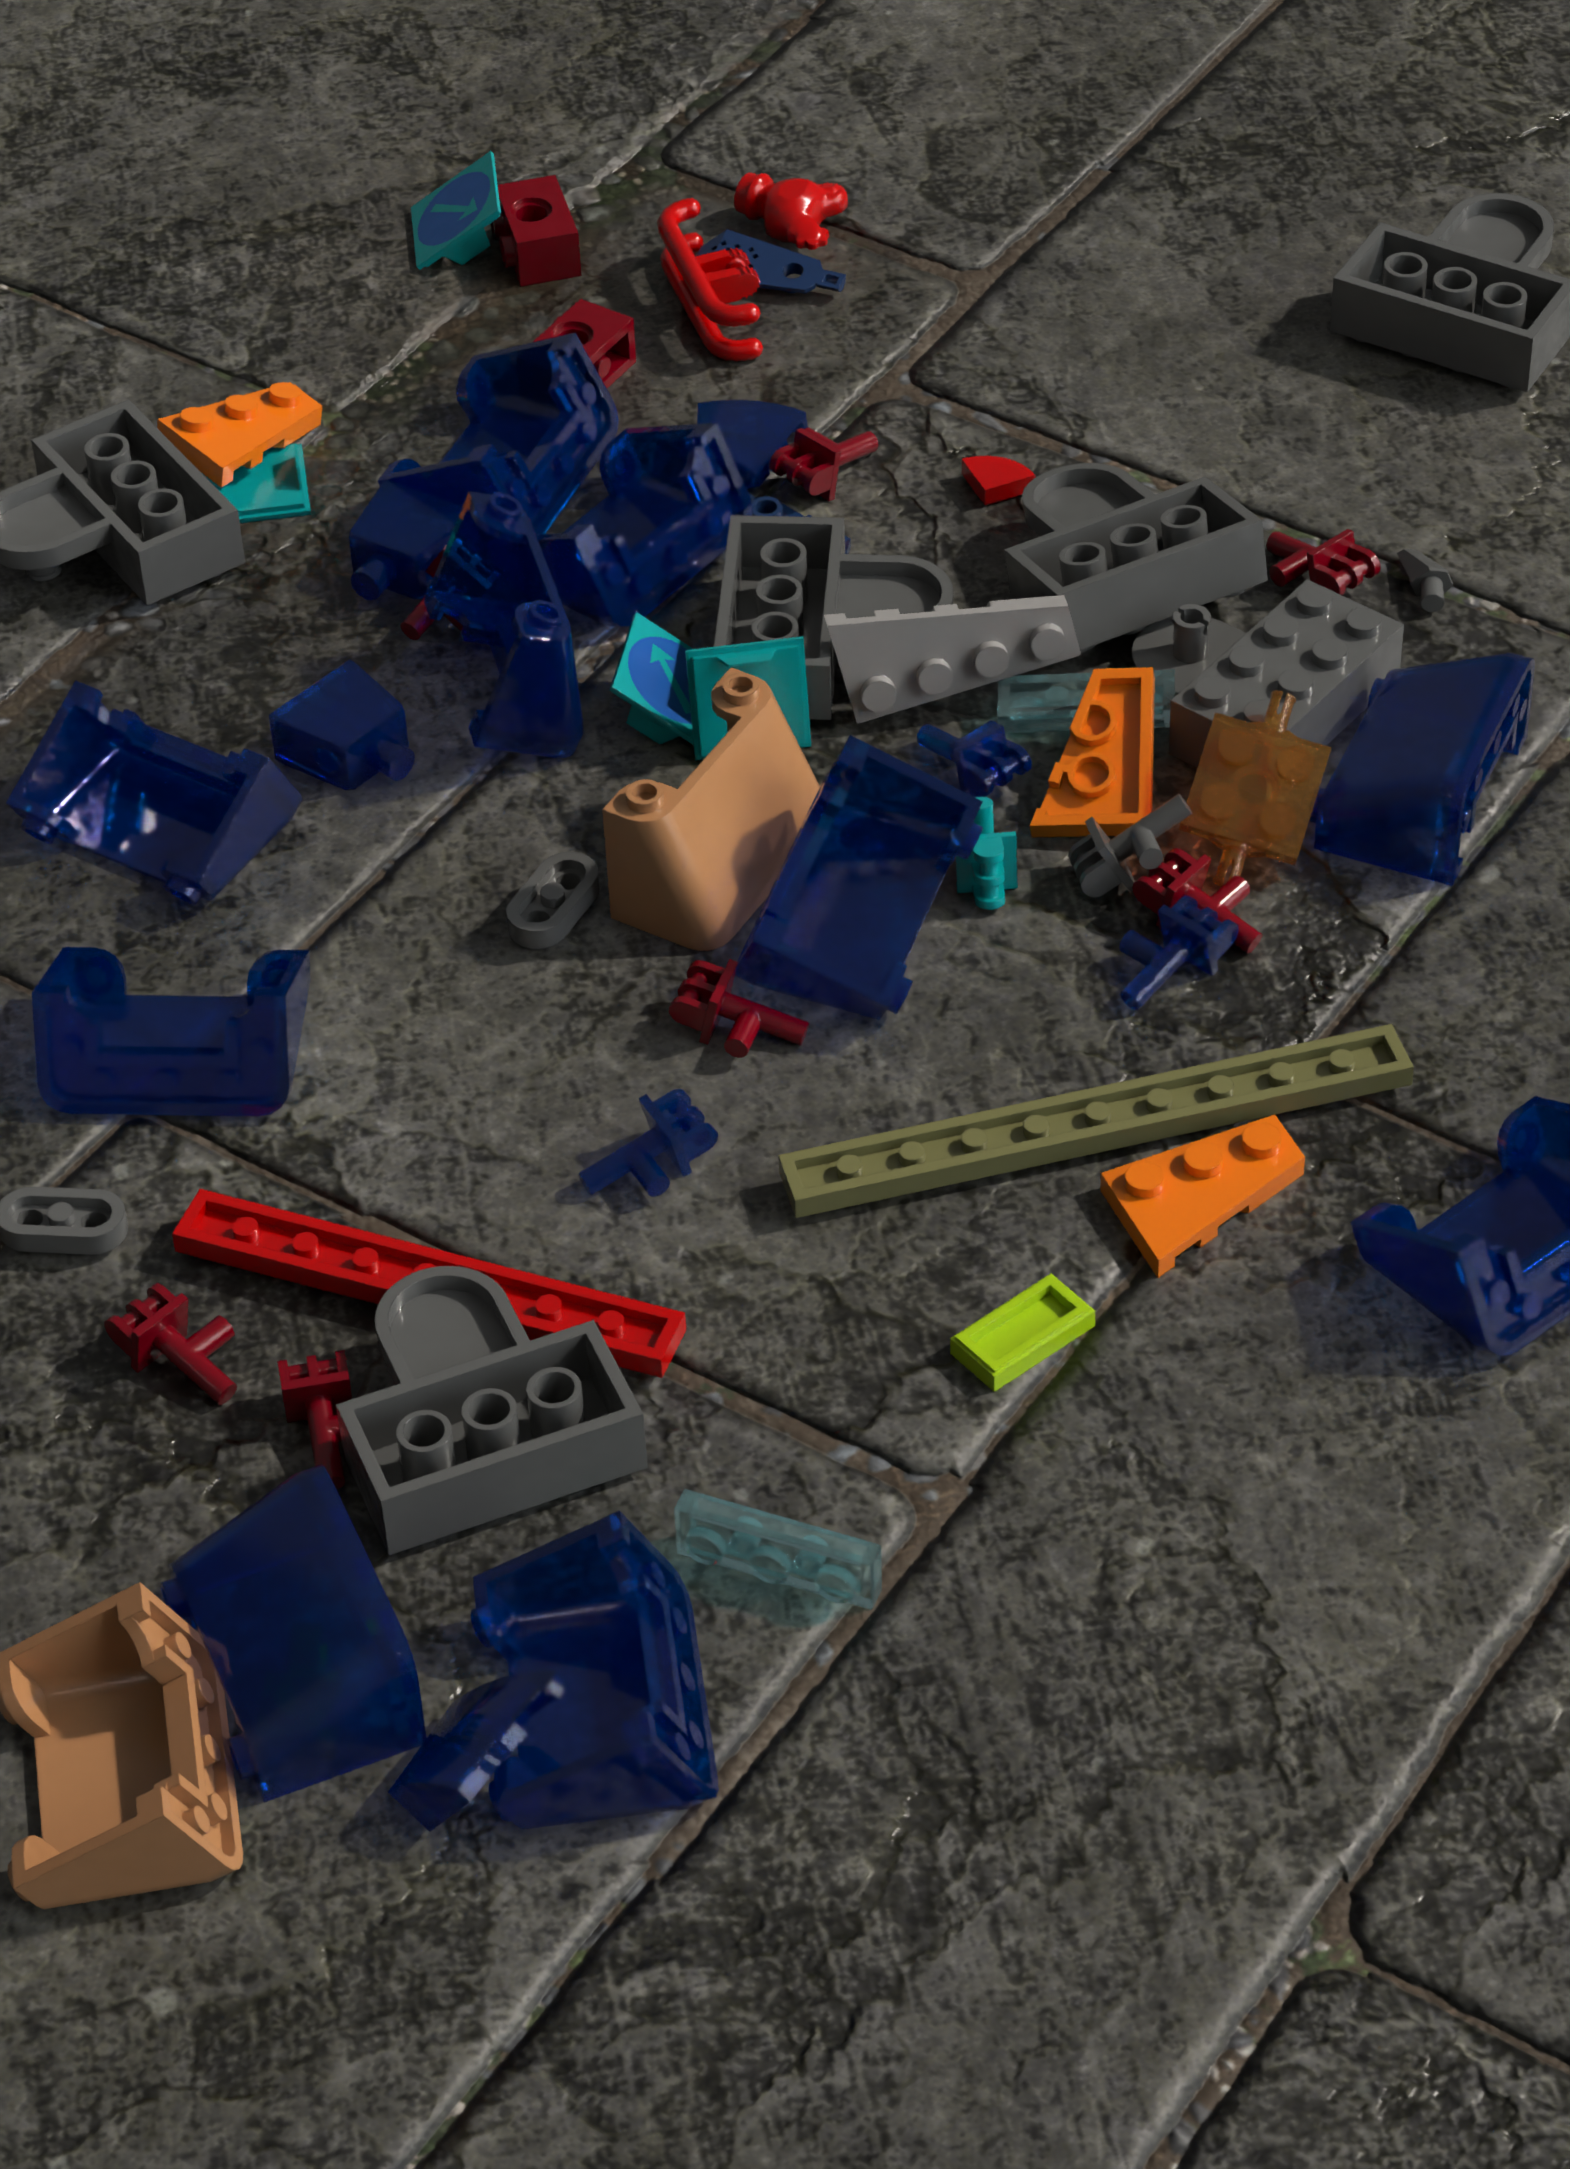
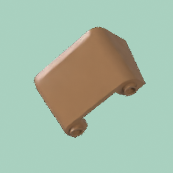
(708, 853)
(124, 1755)

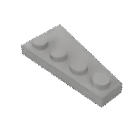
(926, 656)

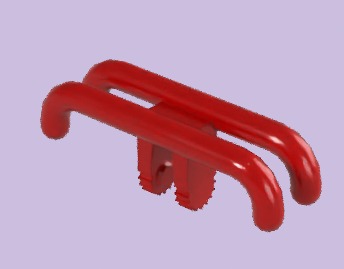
(709, 283)

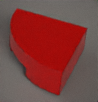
(995, 477)

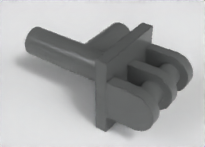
(1102, 862)

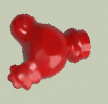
(790, 207)

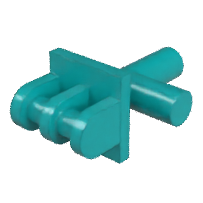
(990, 864)

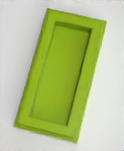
(1022, 1332)

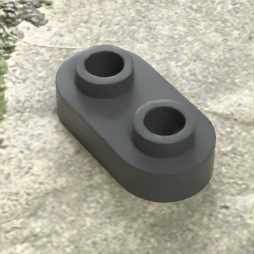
(552, 900)
(62, 1220)

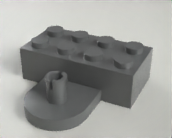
(1463, 293)
(129, 497)
(1131, 552)
(794, 571)
(1307, 646)
(481, 1411)

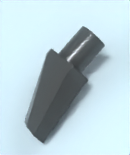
(1426, 578)

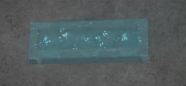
(1052, 700)
(778, 1549)

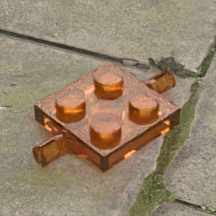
(1255, 788)

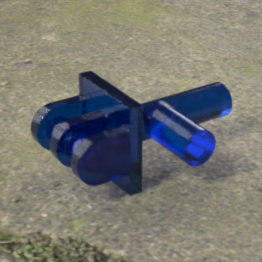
(981, 757)
(1187, 936)
(674, 1129)

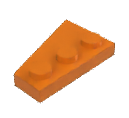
(241, 428)
(1105, 760)
(1196, 1187)

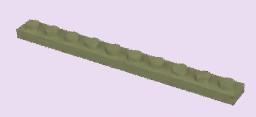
(1094, 1120)

